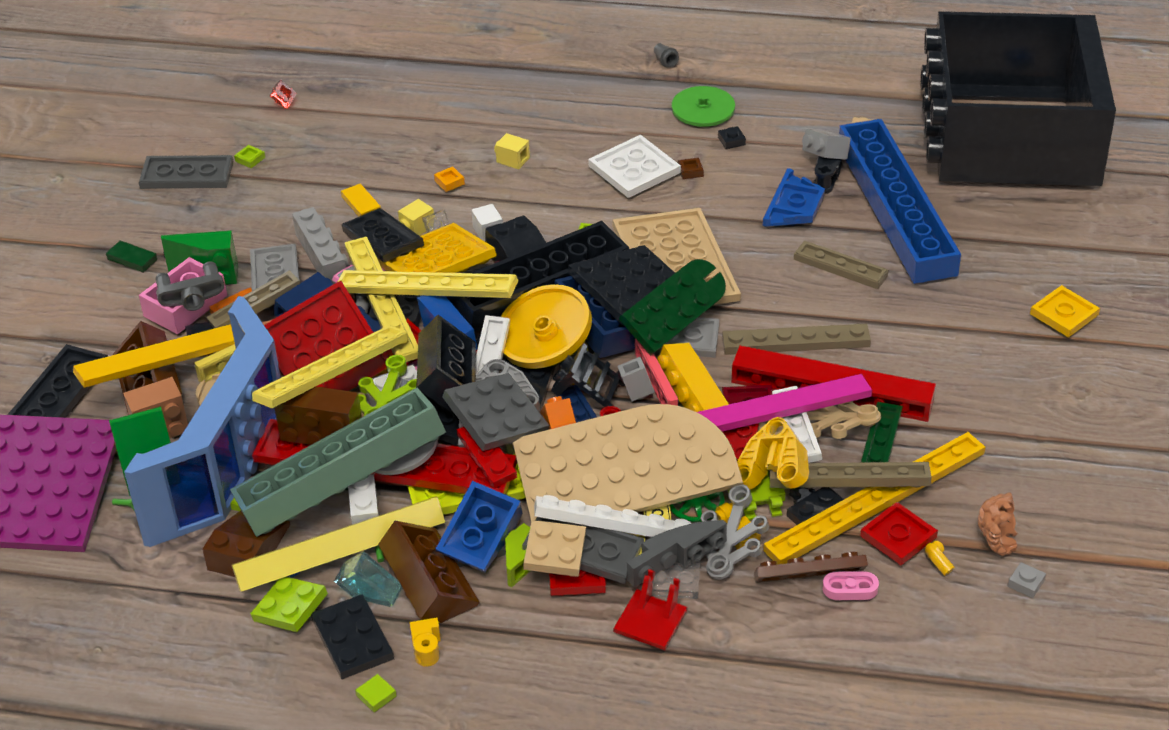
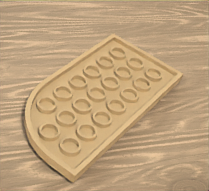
(629, 459)

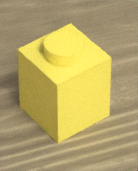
(512, 151)
(412, 216)

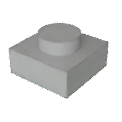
(1026, 580)

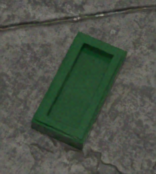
(131, 256)

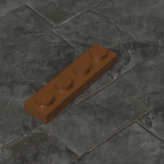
(819, 566)

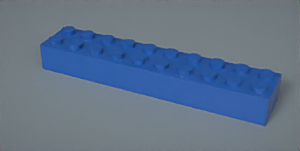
(900, 203)

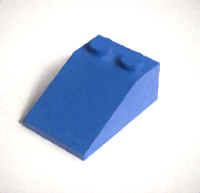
(480, 526)

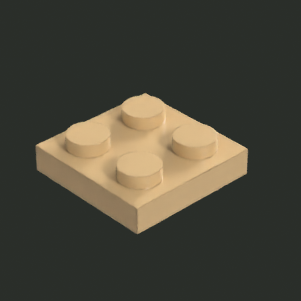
(554, 548)

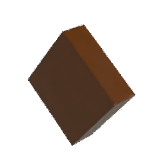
(691, 168)

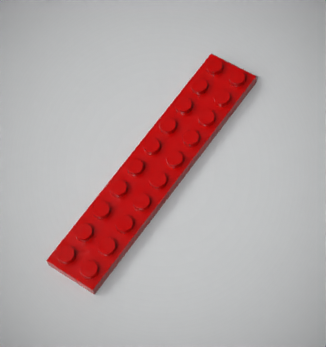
(446, 470)

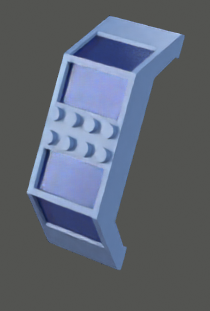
(191, 479)

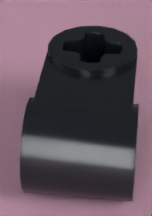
(827, 172)

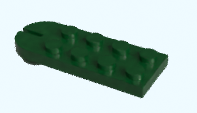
(674, 304)

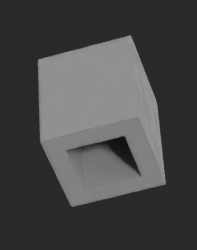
(636, 379)

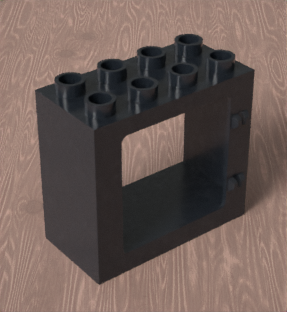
(1017, 61)

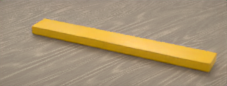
(154, 356)

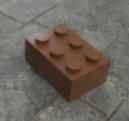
(316, 414)

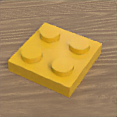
(1065, 311)

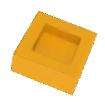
(449, 179)

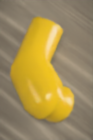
(935, 553)

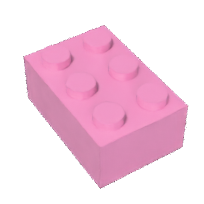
(177, 317)

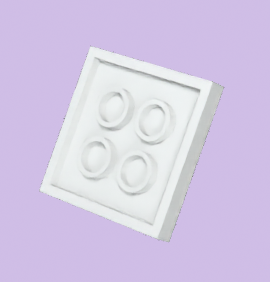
(634, 166)

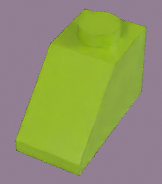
(515, 554)

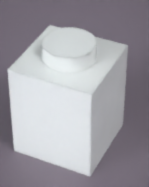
(484, 218)

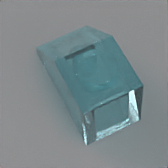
(367, 577)

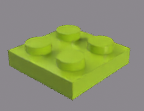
(289, 603)

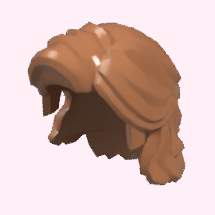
(998, 523)

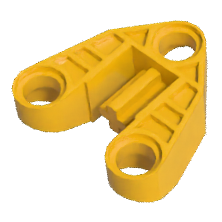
(778, 452)

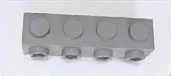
(319, 243)

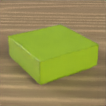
(249, 156)
(375, 693)

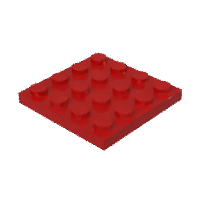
(320, 328)

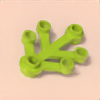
(396, 368)

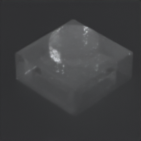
(435, 220)

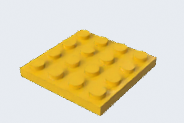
(444, 251)

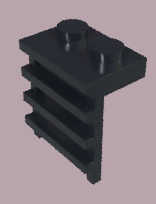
(578, 369)

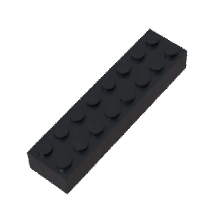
(539, 268)

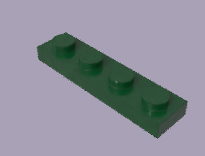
(882, 434)

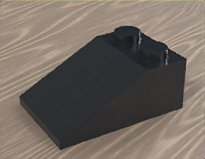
(513, 237)

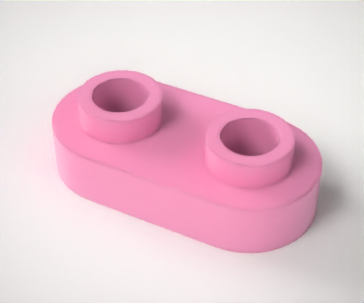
(850, 585)

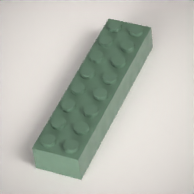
(337, 461)

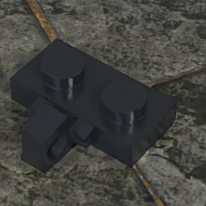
(810, 502)

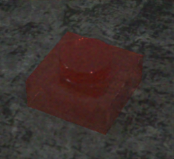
(283, 94)

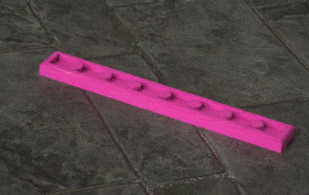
(788, 403)

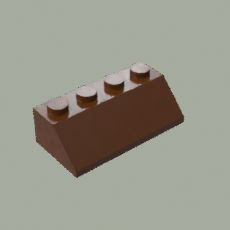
(143, 336)
(428, 577)

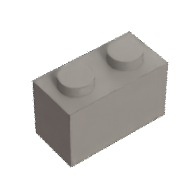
(826, 143)

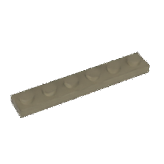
(798, 338)
(863, 475)

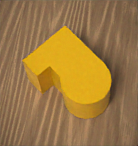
(425, 641)

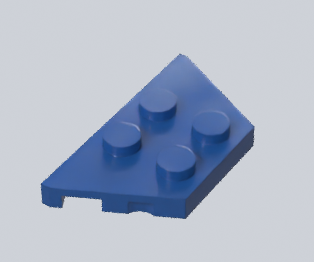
(794, 201)

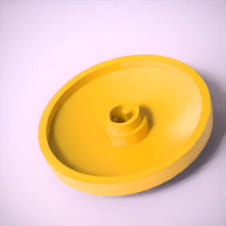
(546, 326)

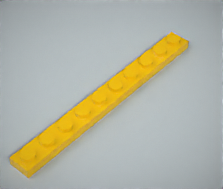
(867, 503)

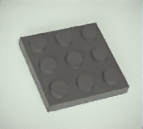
(495, 411)

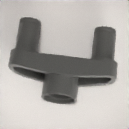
(192, 291)

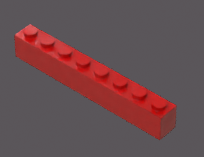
(782, 371)

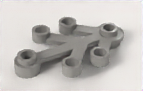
(723, 557)

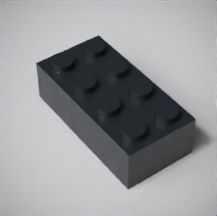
(444, 360)

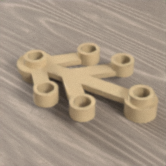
(856, 415)

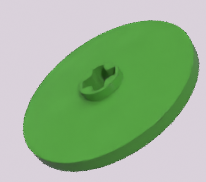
(703, 106)

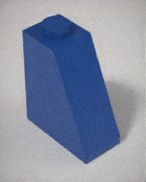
(439, 305)

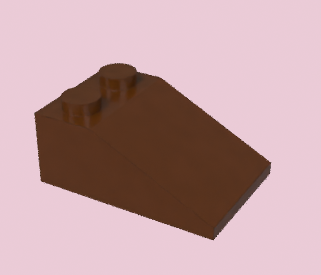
(236, 542)

